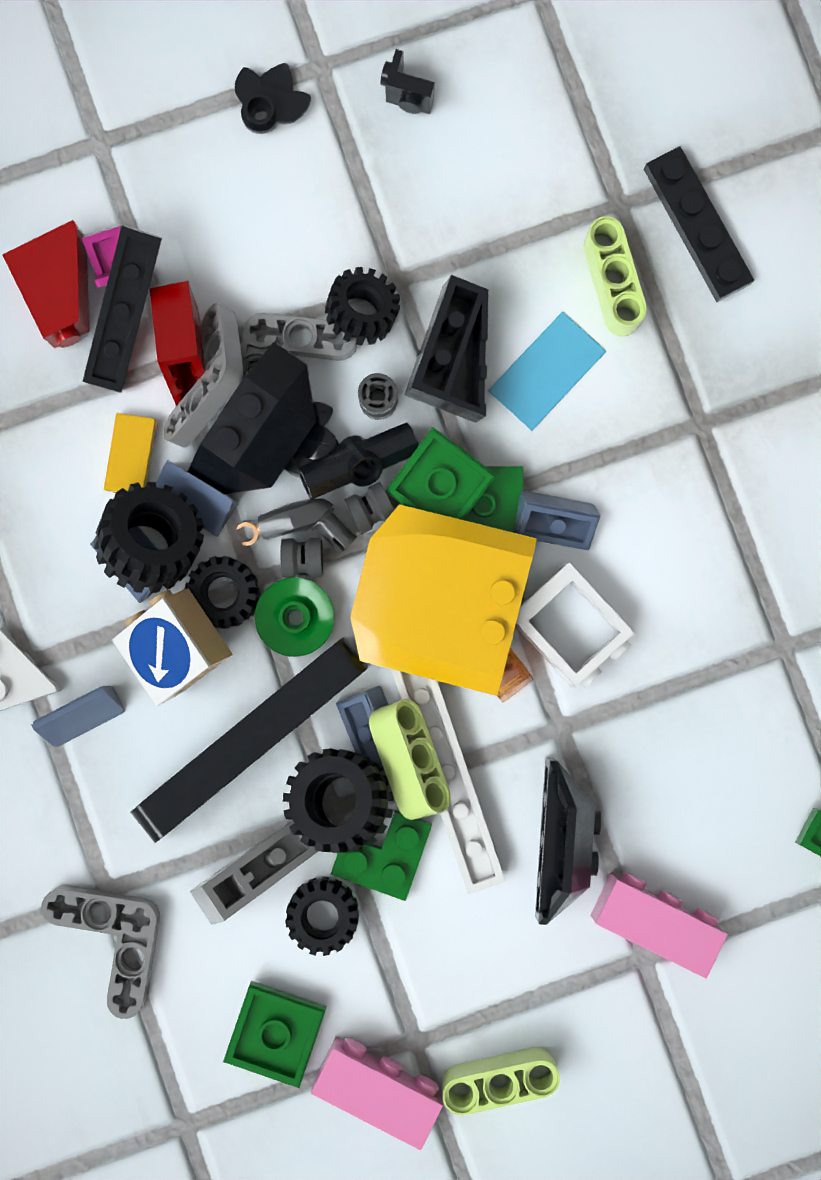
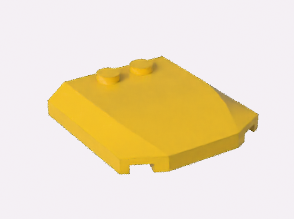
(441, 598)

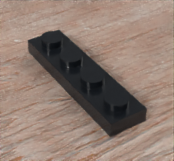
(698, 224)
(122, 308)

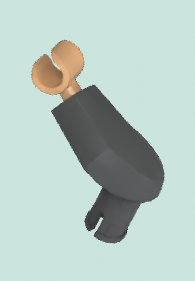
(300, 517)

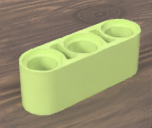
(618, 259)
(409, 759)
(518, 1090)

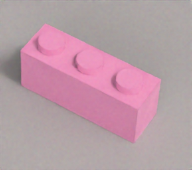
(659, 923)
(378, 1092)

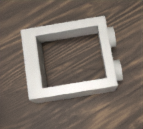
(541, 597)

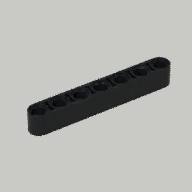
(249, 740)

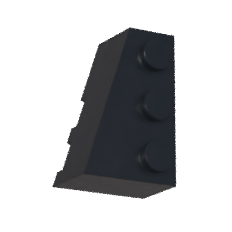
(453, 353)

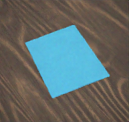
(547, 371)

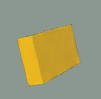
(130, 452)

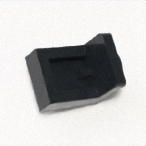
(404, 90)

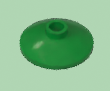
(273, 617)

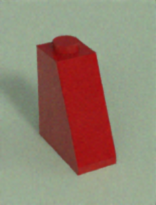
(54, 283)
(177, 337)

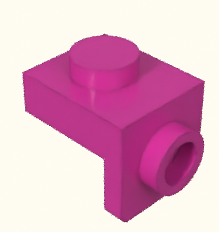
(101, 251)

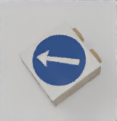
(171, 645)

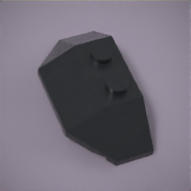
(258, 426)
(565, 843)

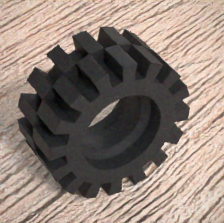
(367, 288)
(246, 584)
(315, 939)

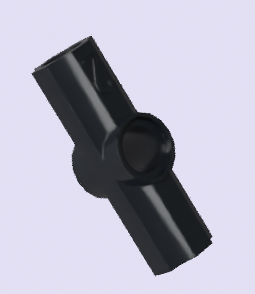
(358, 461)

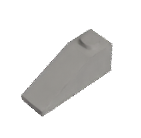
(251, 874)

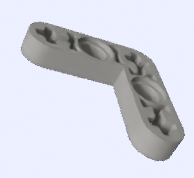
(253, 349)
(218, 383)
(127, 937)

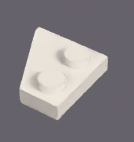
(19, 675)

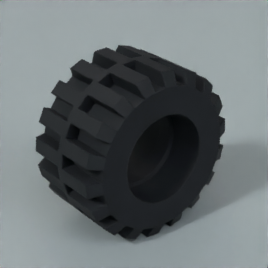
(153, 509)
(307, 801)

